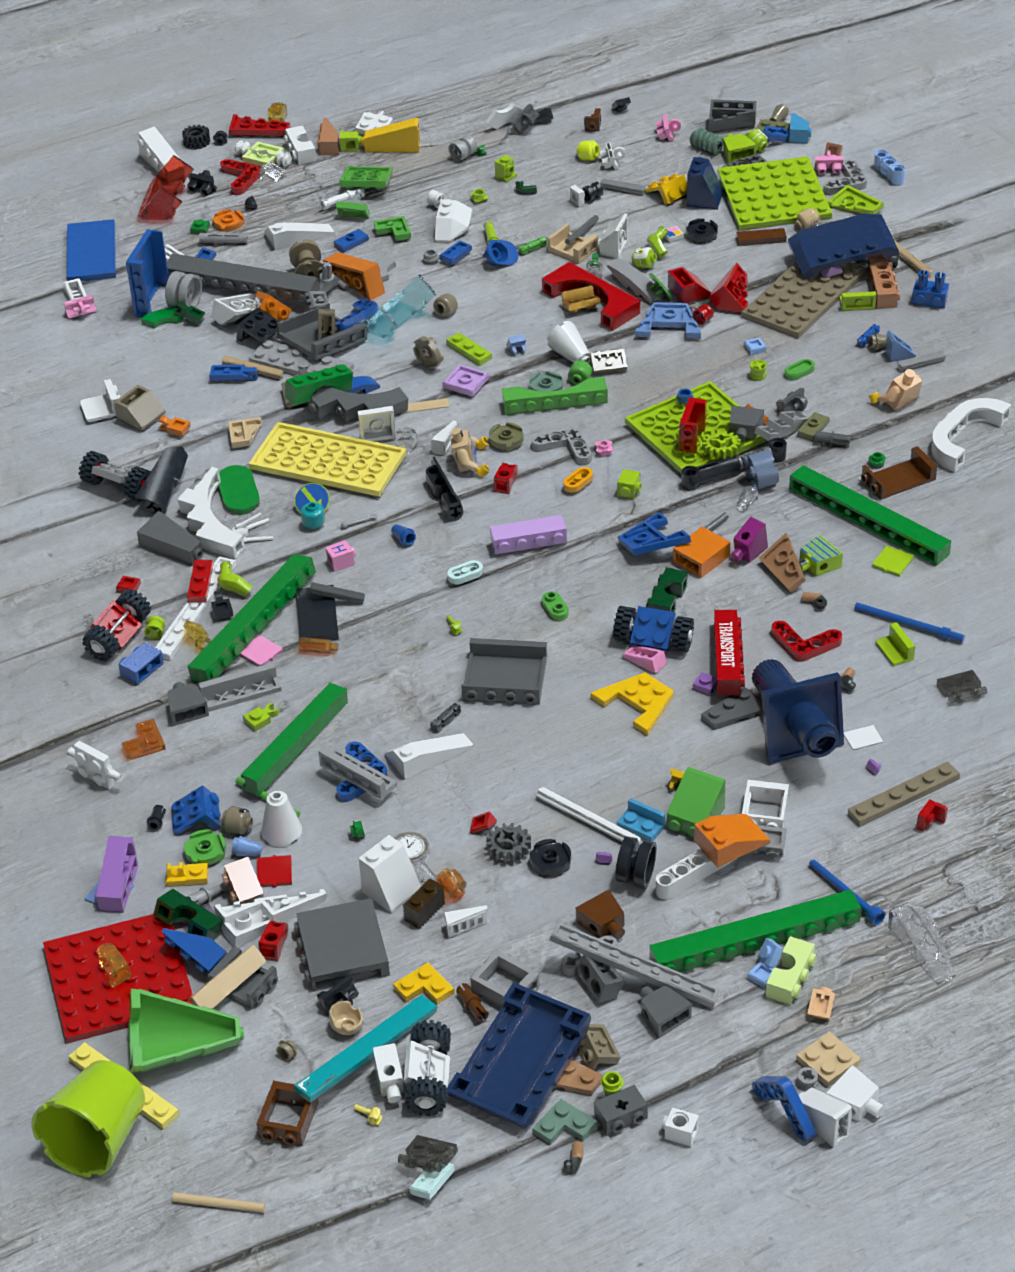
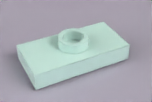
(429, 1183)

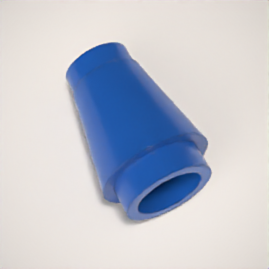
(405, 535)

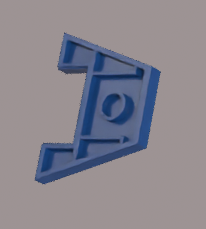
(647, 538)

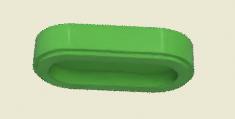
(799, 369)

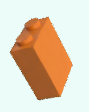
(702, 553)

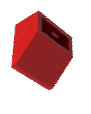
(686, 285)

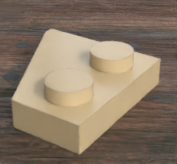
(243, 431)

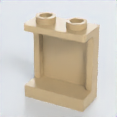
(577, 250)

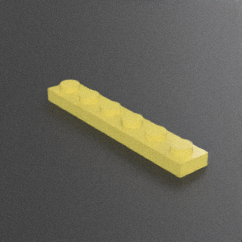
(155, 1107)

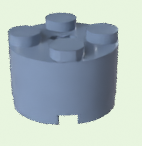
(761, 469)

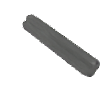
(337, 593)

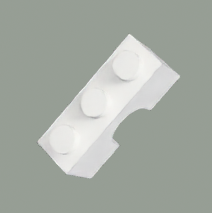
(301, 148)

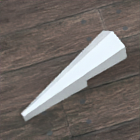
(249, 920)

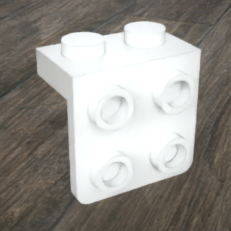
(101, 406)

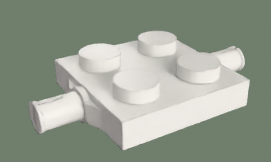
(371, 121)
(94, 765)

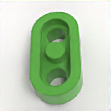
(555, 606)

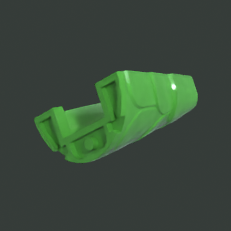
(174, 1031)

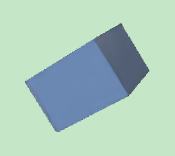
(897, 348)

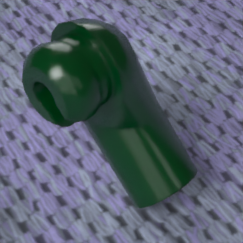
(525, 189)

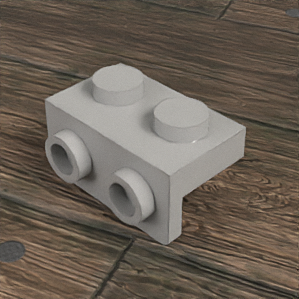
(777, 841)

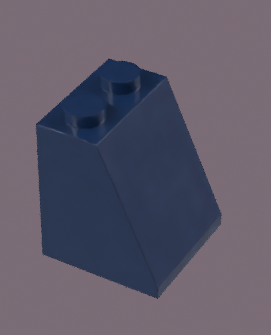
(703, 185)

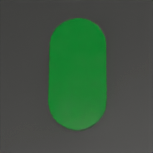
(238, 489)

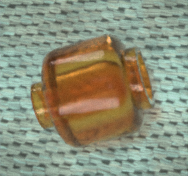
(453, 883)

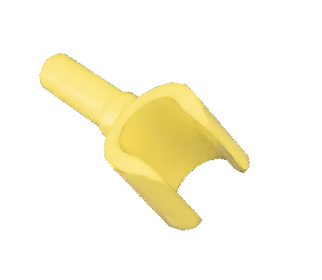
(373, 1115)

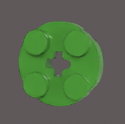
(215, 847)

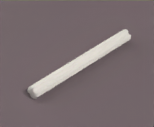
(583, 814)

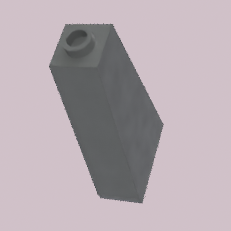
(169, 539)

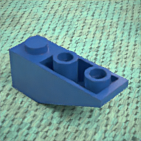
(195, 947)

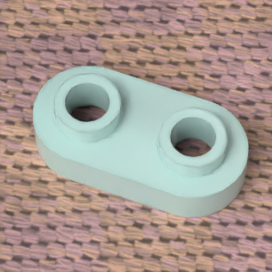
(465, 572)

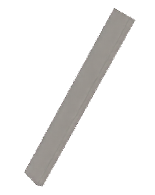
(634, 964)

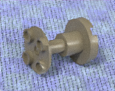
(306, 258)

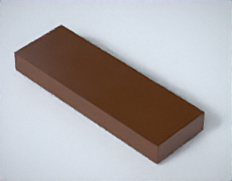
(761, 236)

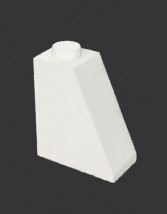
(828, 1115)

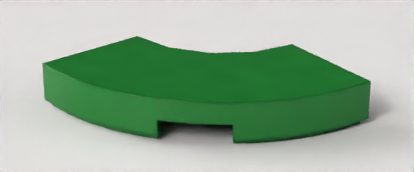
(161, 316)

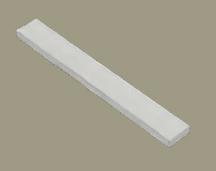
(191, 611)

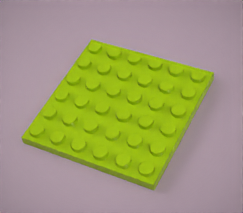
(772, 192)
(660, 426)

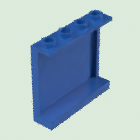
(147, 271)

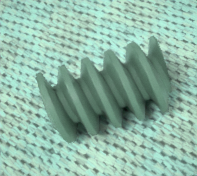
(707, 141)

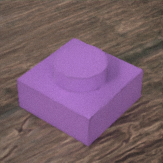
(705, 683)

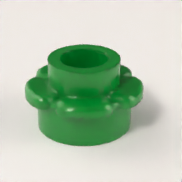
(877, 460)
(357, 830)

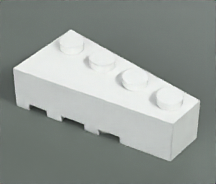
(154, 148)

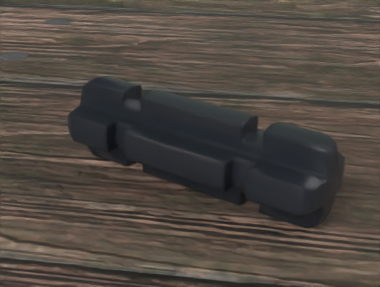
(445, 717)

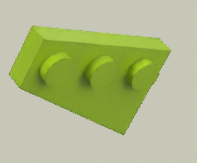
(855, 201)

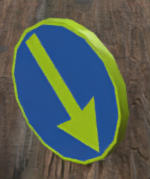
(311, 493)

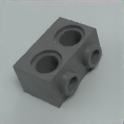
(600, 979)

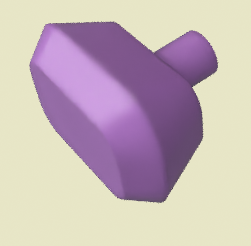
(873, 766)
(604, 857)

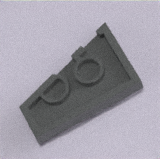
(733, 709)

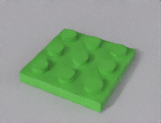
(366, 177)

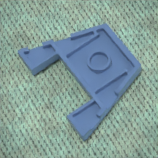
(669, 315)

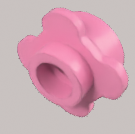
(604, 447)

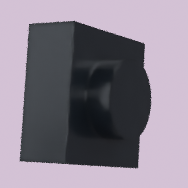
(621, 104)

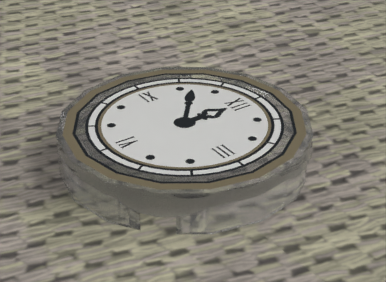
(415, 845)

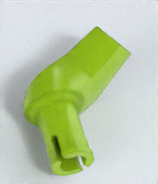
(655, 243)
(231, 581)

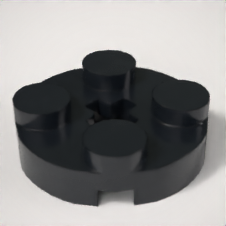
(701, 231)
(552, 866)

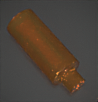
(317, 645)

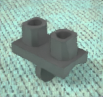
(524, 118)
(793, 401)

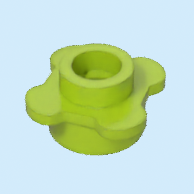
(479, 195)

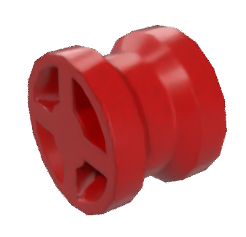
(703, 314)

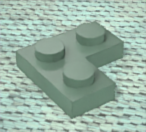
(564, 1118)

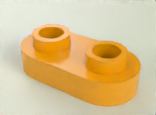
(578, 479)

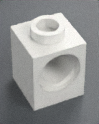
(681, 1127)

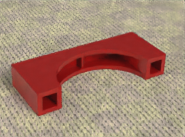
(619, 305)

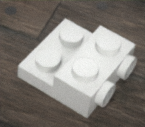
(376, 424)

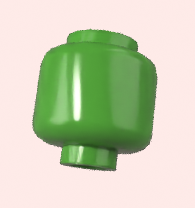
(579, 372)

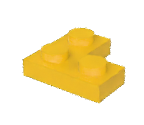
(425, 980)

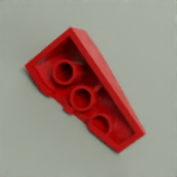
(731, 291)

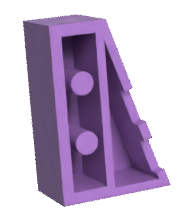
(117, 874)

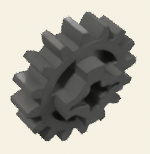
(508, 842)

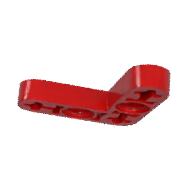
(246, 173)
(802, 649)

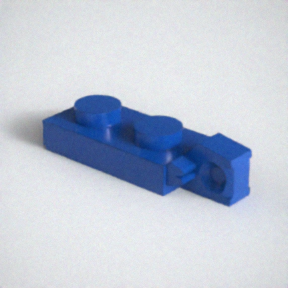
(232, 372)

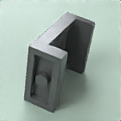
(254, 987)

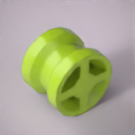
(758, 370)
(154, 627)

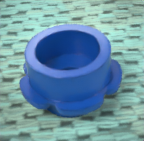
(683, 395)

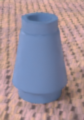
(246, 847)

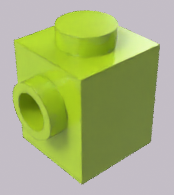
(629, 484)

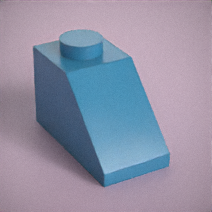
(799, 129)

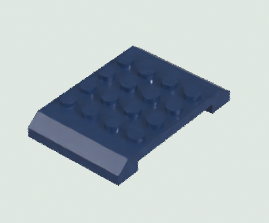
(521, 1056)

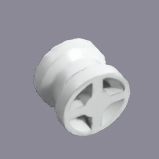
(435, 197)

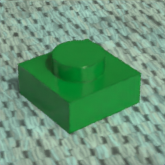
(199, 226)

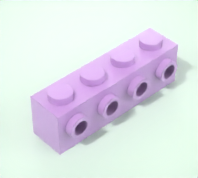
(528, 534)

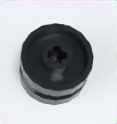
(636, 861)

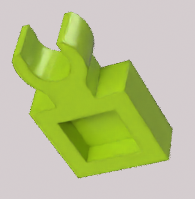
(260, 717)

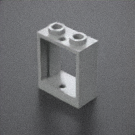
(493, 994)

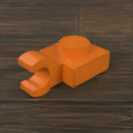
(176, 426)

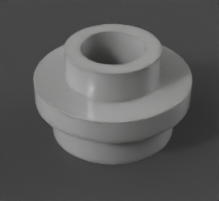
(430, 256)

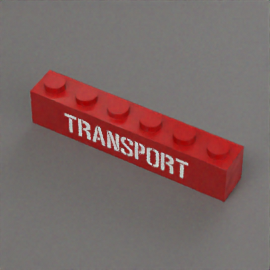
(728, 652)

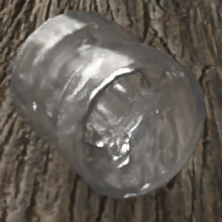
(595, 268)

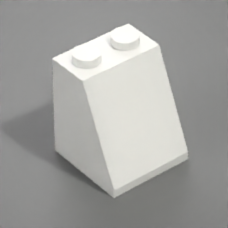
(388, 874)

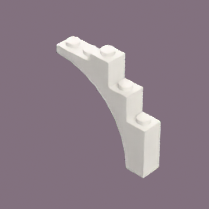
(211, 533)

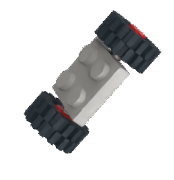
(95, 467)

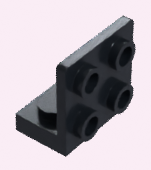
(258, 325)

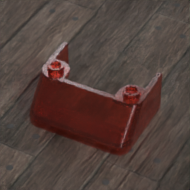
(160, 198)

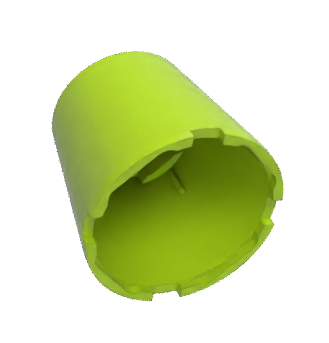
(89, 1118)

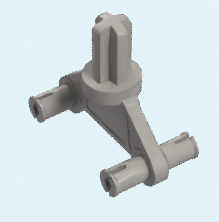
(329, 280)

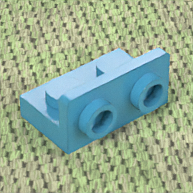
(642, 820)

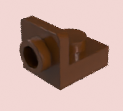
(593, 122)

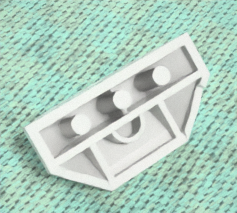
(451, 220)

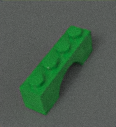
(300, 388)

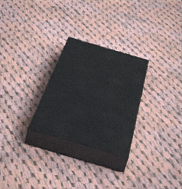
(317, 615)

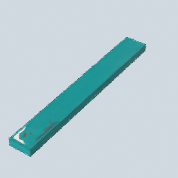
(362, 1050)

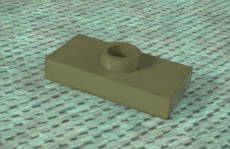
(813, 423)

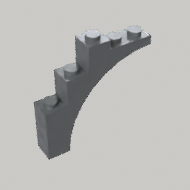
(346, 404)

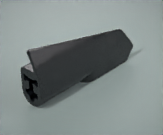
(163, 479)
(442, 489)

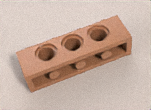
(883, 282)

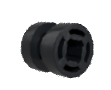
(593, 191)

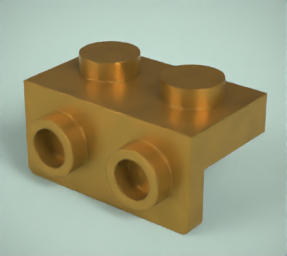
(579, 298)

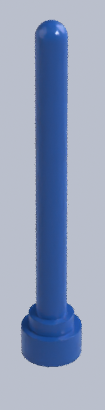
(874, 914)

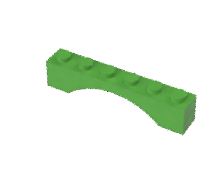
(523, 400)

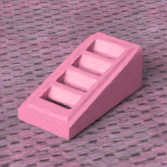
(647, 657)

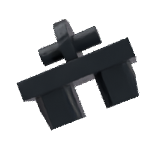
(203, 181)
(341, 991)

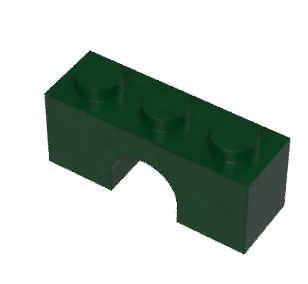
(670, 585)
(176, 907)

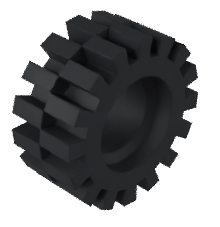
(196, 136)

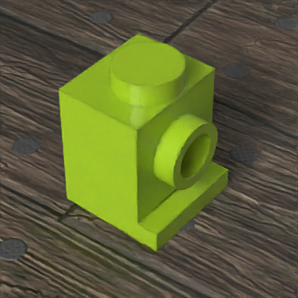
(350, 141)
(505, 168)

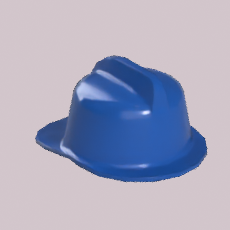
(500, 253)

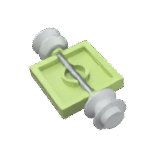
(262, 154)

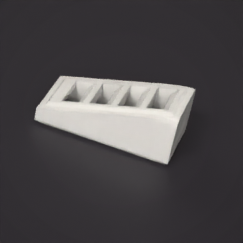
(72, 285)
(442, 441)
(465, 919)

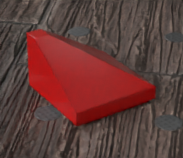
(482, 822)

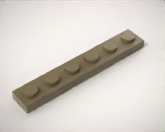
(903, 794)

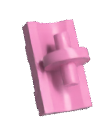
(666, 128)
(828, 162)
(80, 306)

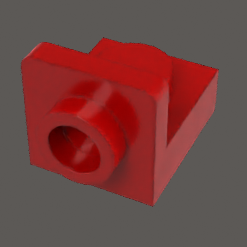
(929, 813)

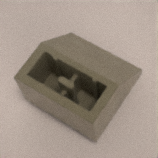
(139, 407)

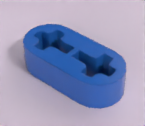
(776, 133)

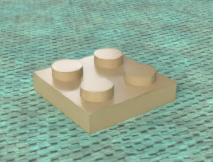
(828, 1058)

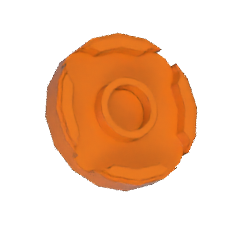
(228, 220)

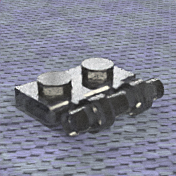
(961, 687)
(428, 1154)

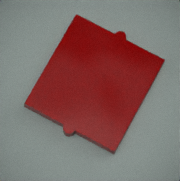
(274, 871)

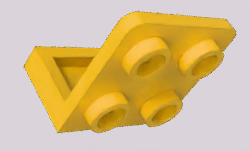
(669, 187)

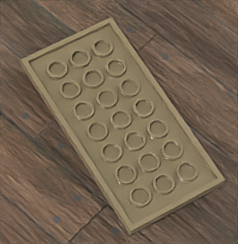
(797, 304)

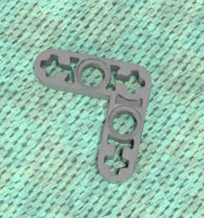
(855, 178)
(545, 442)

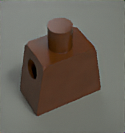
(601, 916)

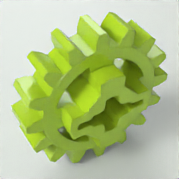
(721, 445)

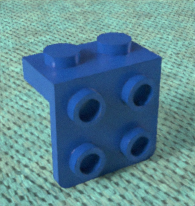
(196, 807)

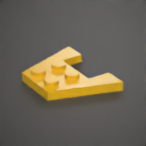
(641, 693)

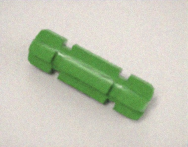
(532, 245)

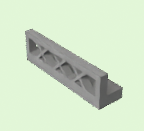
(238, 684)
(356, 772)

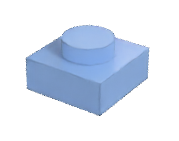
(770, 952)

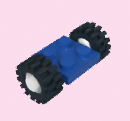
(653, 628)

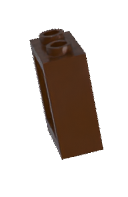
(291, 1135)

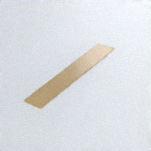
(424, 405)

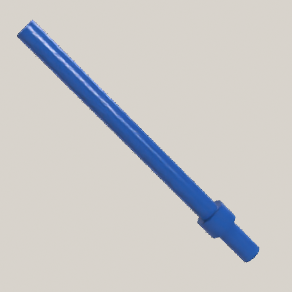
(944, 632)

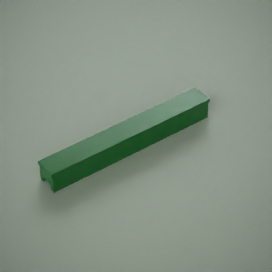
(294, 739)

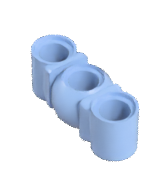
(889, 167)

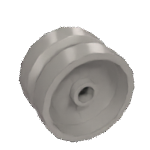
(184, 289)

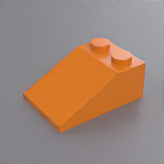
(728, 837)

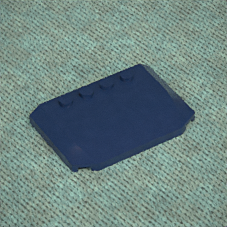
(841, 243)

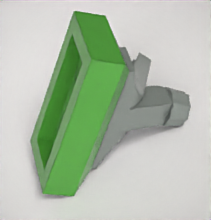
(353, 207)

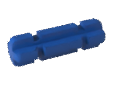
(863, 339)

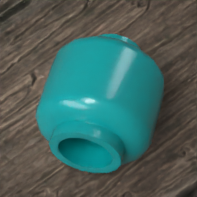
(312, 515)

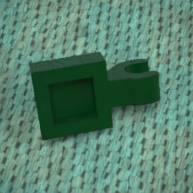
(191, 313)

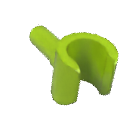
(455, 625)

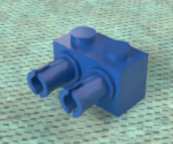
(930, 292)

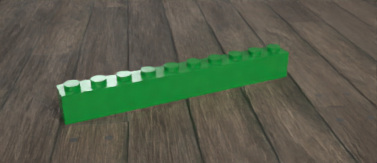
(870, 515)
(251, 619)
(750, 933)

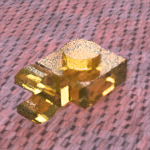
(197, 633)

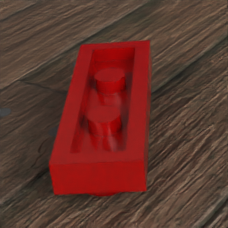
(200, 581)

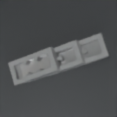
(634, 279)
(782, 426)

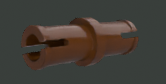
(472, 1002)

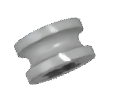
(807, 1072)

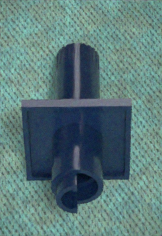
(799, 715)

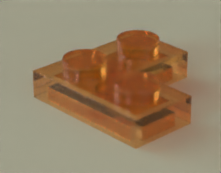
(147, 743)

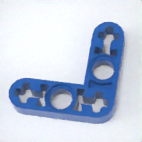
(362, 308)
(347, 791)
(783, 1089)

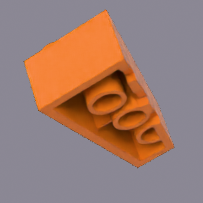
(358, 273)

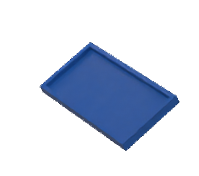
(91, 250)

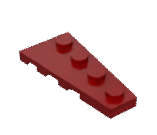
(251, 127)

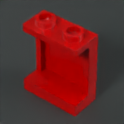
(691, 422)

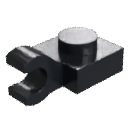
(221, 607)

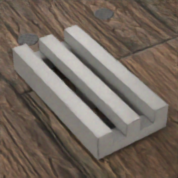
(312, 300)

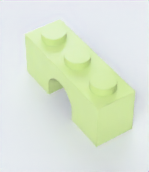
(786, 984)

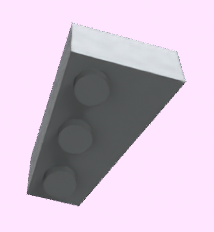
(731, 114)

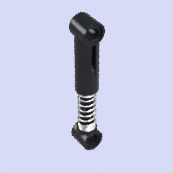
(694, 476)

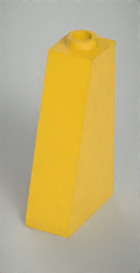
(395, 137)

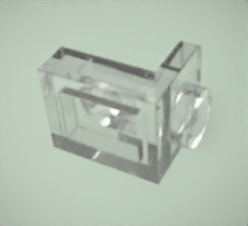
(272, 171)

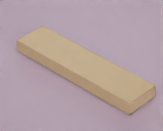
(229, 978)

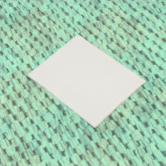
(863, 737)

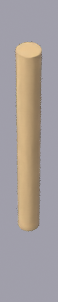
(219, 1202)

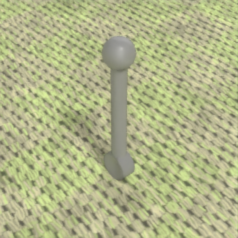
(373, 517)

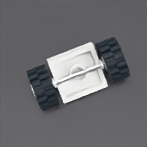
(427, 1068)

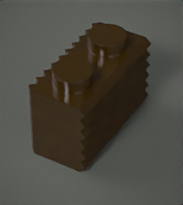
(424, 903)

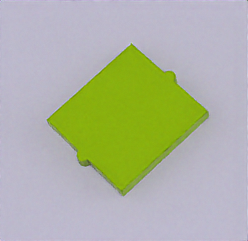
(893, 561)

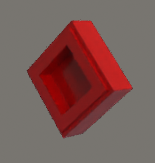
(128, 583)

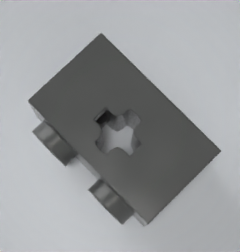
(620, 1110)

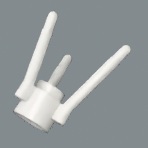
(242, 529)

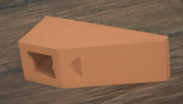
(328, 139)

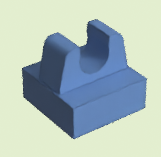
(516, 342)

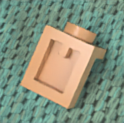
(821, 1003)

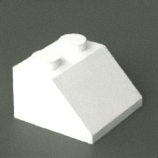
(614, 237)

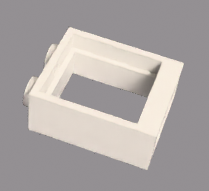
(777, 794)

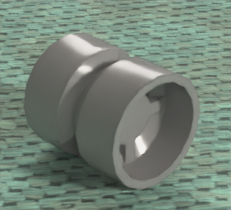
(462, 148)

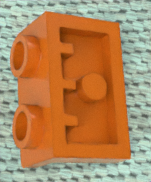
(272, 306)

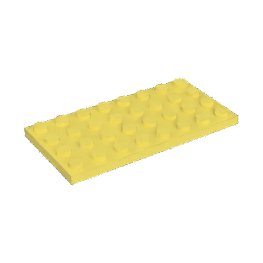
(328, 459)

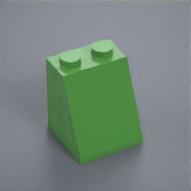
(695, 800)

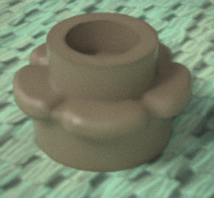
(286, 1050)

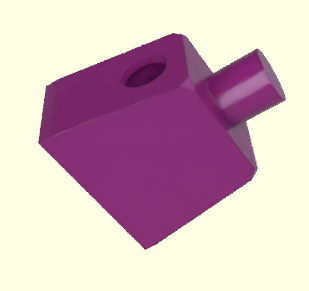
(750, 541)

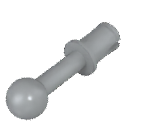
(205, 895)

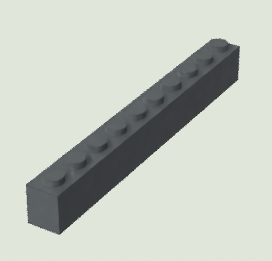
(245, 277)

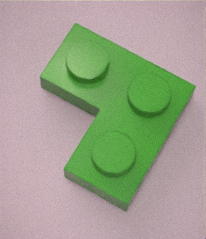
(396, 225)

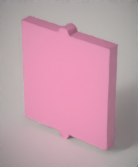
(261, 651)

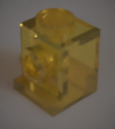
(277, 109)

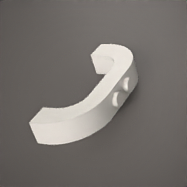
(968, 412)

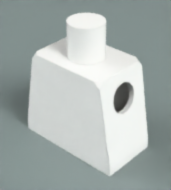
(388, 1072)
(858, 1092)

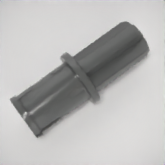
(832, 438)

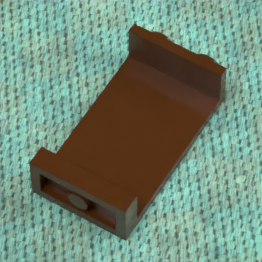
(902, 476)

